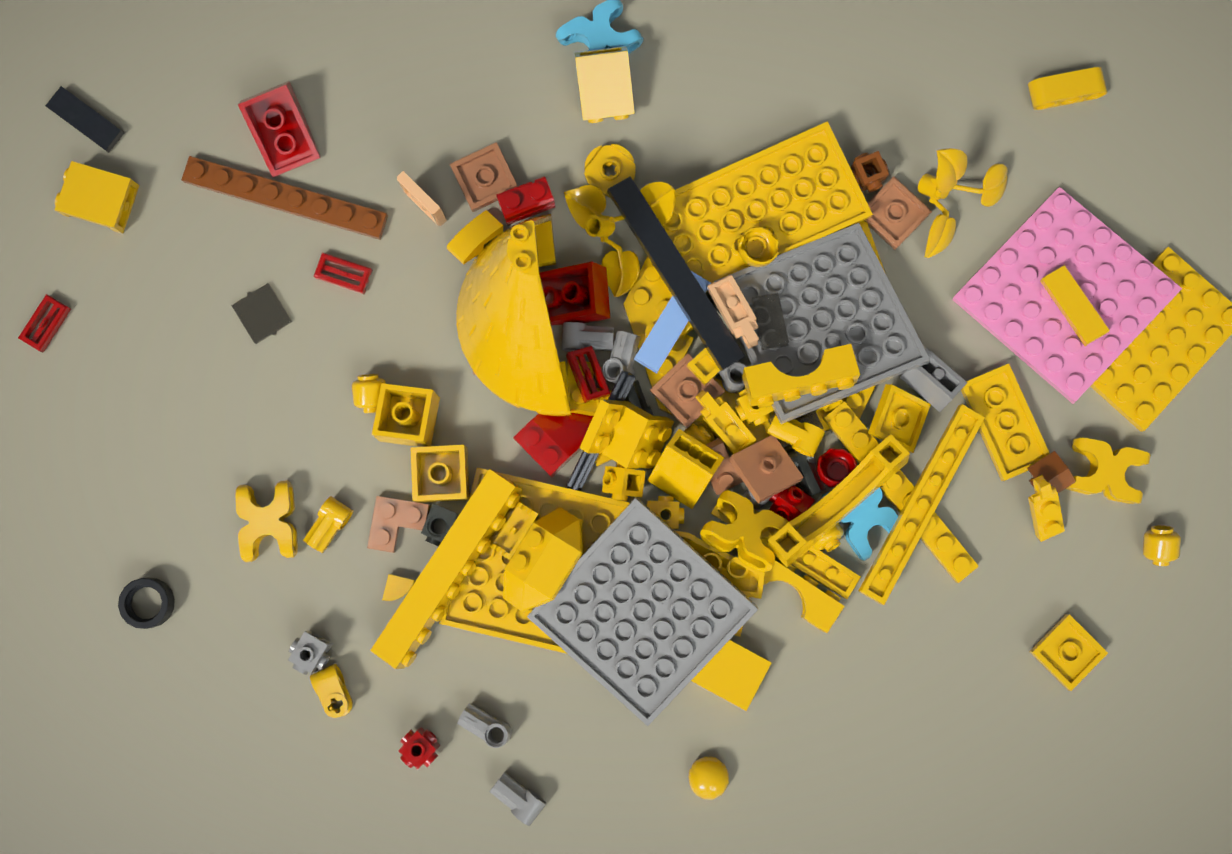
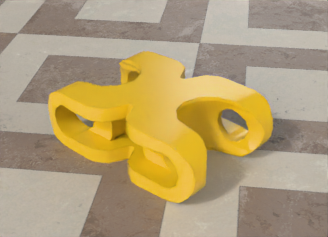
(1108, 470)
(266, 521)
(743, 531)

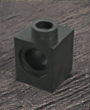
(438, 512)

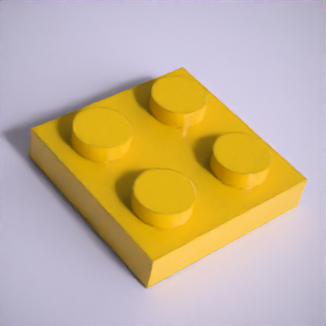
(899, 415)
(1068, 652)

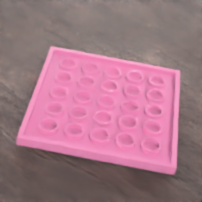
(1023, 316)

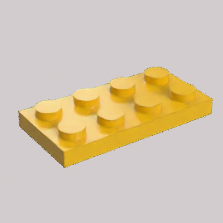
(1008, 422)

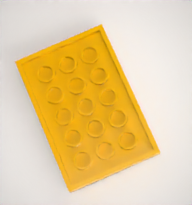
(1169, 348)

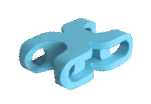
(598, 33)
(863, 519)

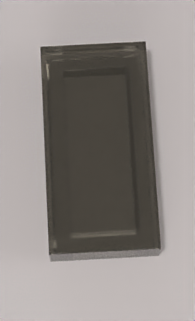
(770, 321)

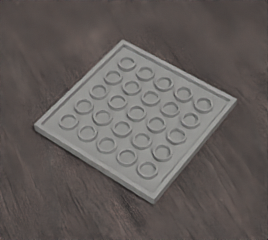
(833, 298)
(643, 611)

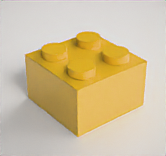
(405, 415)
(440, 473)

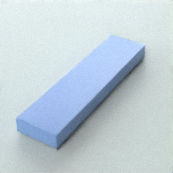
(665, 333)

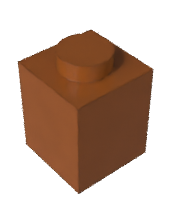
(1053, 471)

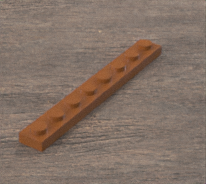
(284, 197)

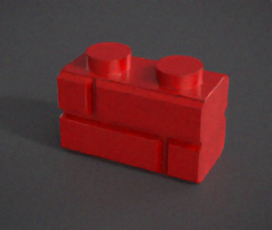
(526, 200)

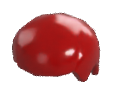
(835, 466)

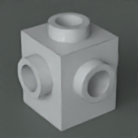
(316, 646)

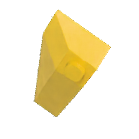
(745, 578)

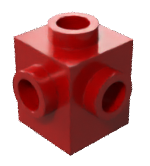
(790, 503)
(426, 741)

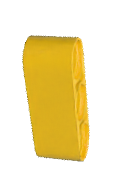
(1067, 88)

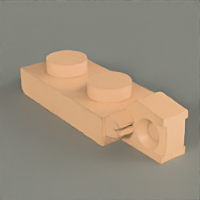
(735, 310)

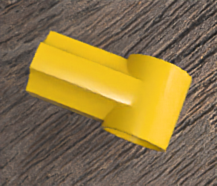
(802, 436)
(332, 517)

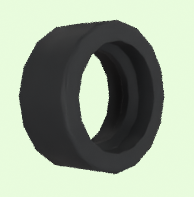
(125, 603)

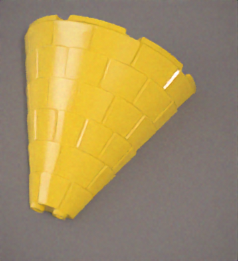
(507, 320)

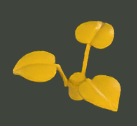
(951, 167)
(586, 208)

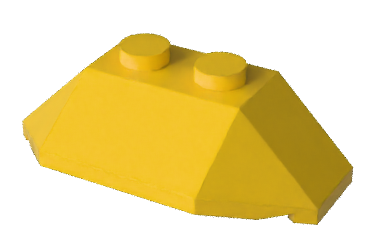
(543, 560)

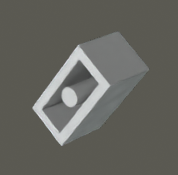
(935, 382)

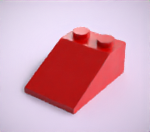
(279, 128)
(576, 293)
(553, 439)

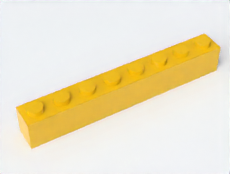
(446, 570)

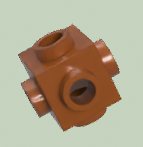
(874, 166)

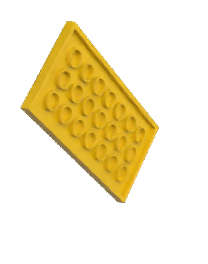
(792, 189)

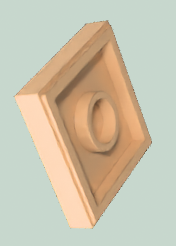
(421, 199)

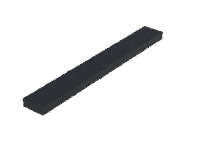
(675, 273)

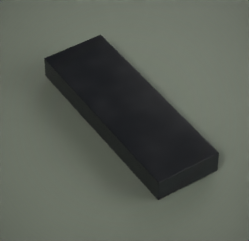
(84, 119)

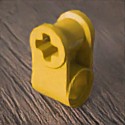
(329, 687)

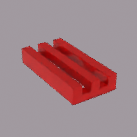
(363, 280)
(53, 327)
(586, 396)

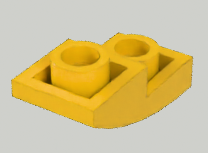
(471, 238)

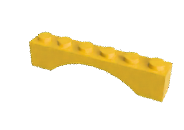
(864, 480)

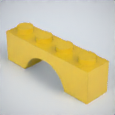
(768, 384)
(817, 607)

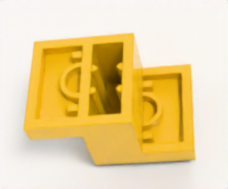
(627, 434)

